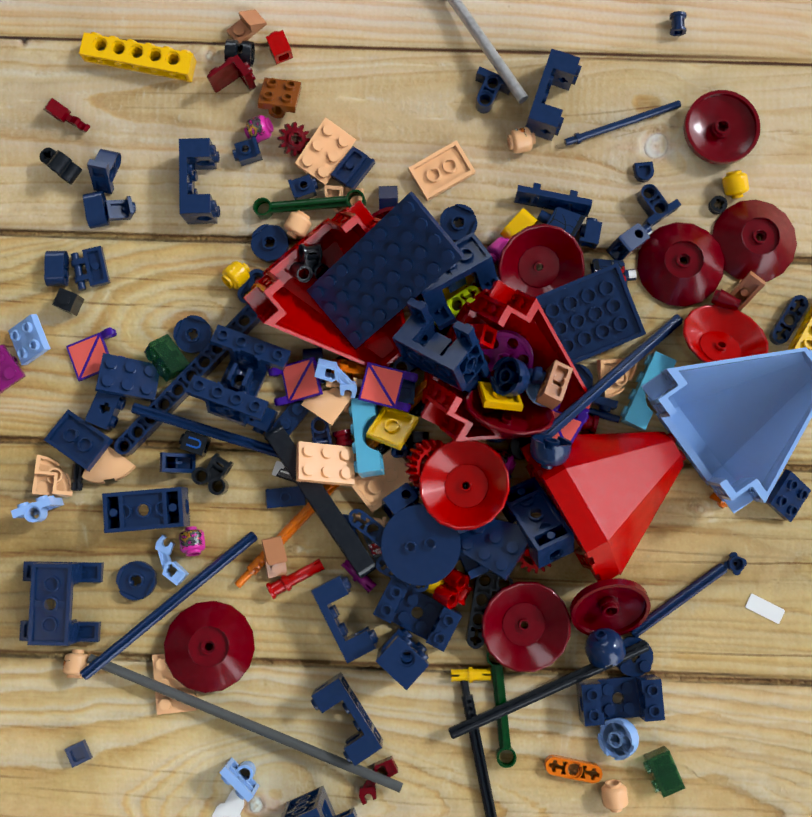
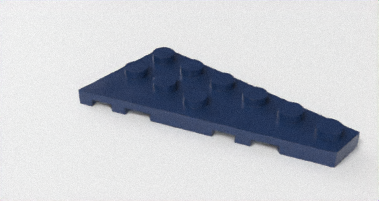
(494, 546)

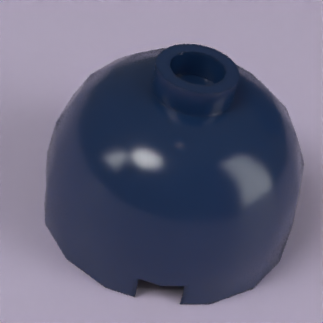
(510, 377)
(549, 451)
(604, 648)

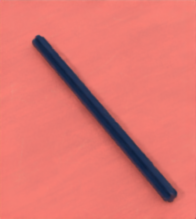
(611, 377)
(203, 429)
(168, 606)

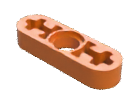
(588, 766)

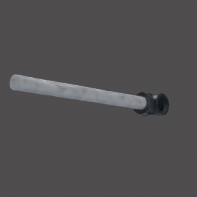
(489, 50)

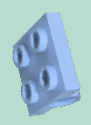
(29, 339)
(41, 507)
(244, 786)

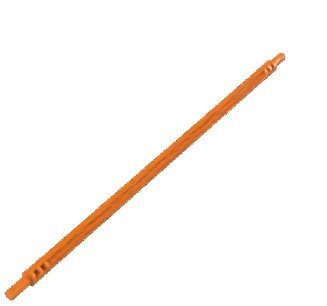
(306, 512)

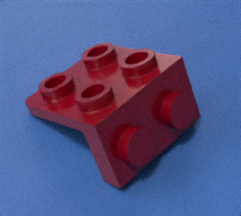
(229, 72)

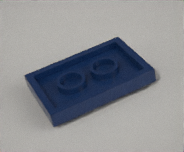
(127, 378)
(78, 440)

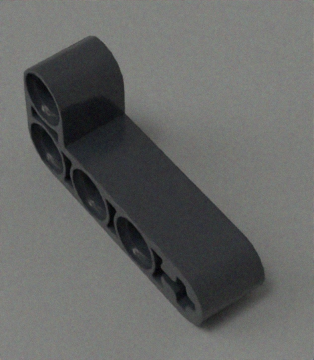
(475, 608)

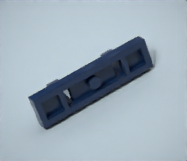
(551, 200)

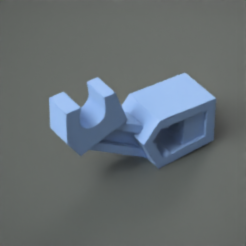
(345, 382)
(164, 555)

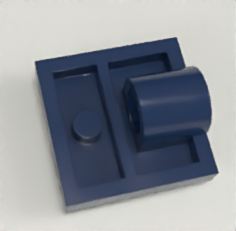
(788, 495)

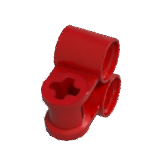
(454, 589)

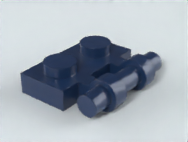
(95, 265)

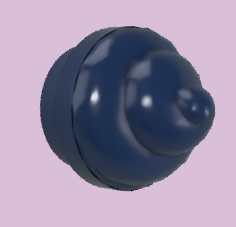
(537, 375)

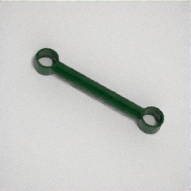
(306, 204)
(502, 723)

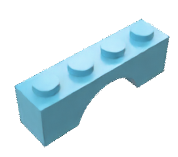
(637, 412)
(368, 461)

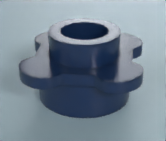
(736, 569)

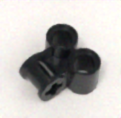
(60, 164)
(310, 261)
(214, 473)

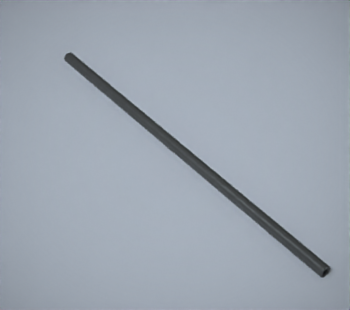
(250, 725)

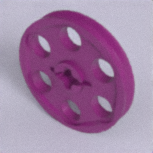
(505, 349)

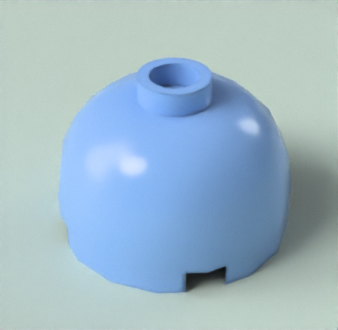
(618, 738)

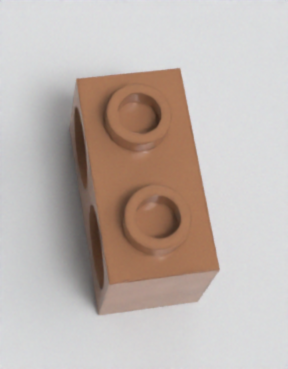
(554, 385)

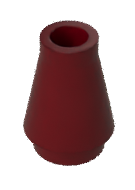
(725, 300)

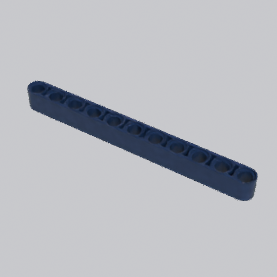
(182, 380)

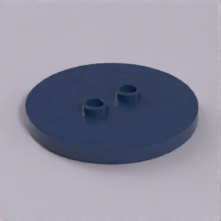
(419, 547)

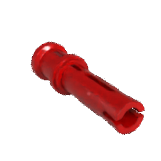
(286, 582)

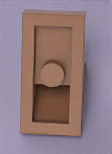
(247, 26)
(747, 289)
(274, 556)

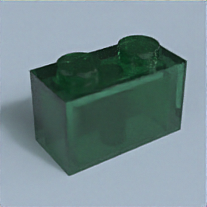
(166, 357)
(663, 771)

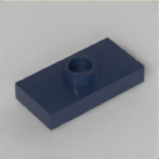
(284, 497)

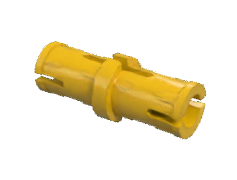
(470, 674)

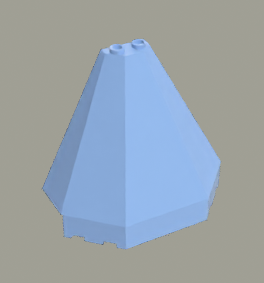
(737, 418)

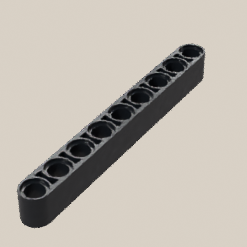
(322, 505)

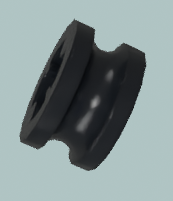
(722, 200)

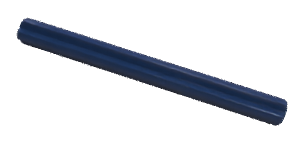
(680, 598)

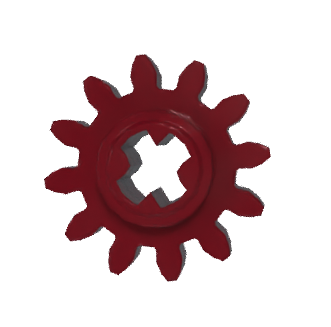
(295, 132)

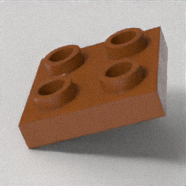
(279, 96)

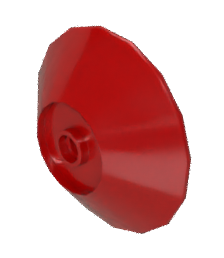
(722, 334)
(444, 478)

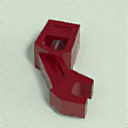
(62, 114)
(369, 787)

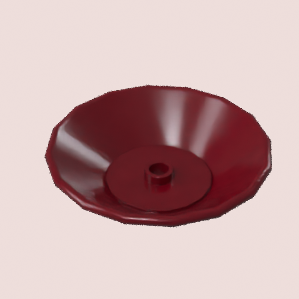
(543, 244)
(742, 251)
(670, 279)
(510, 423)
(537, 643)
(231, 650)

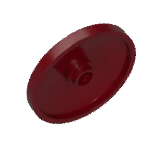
(721, 127)
(611, 605)

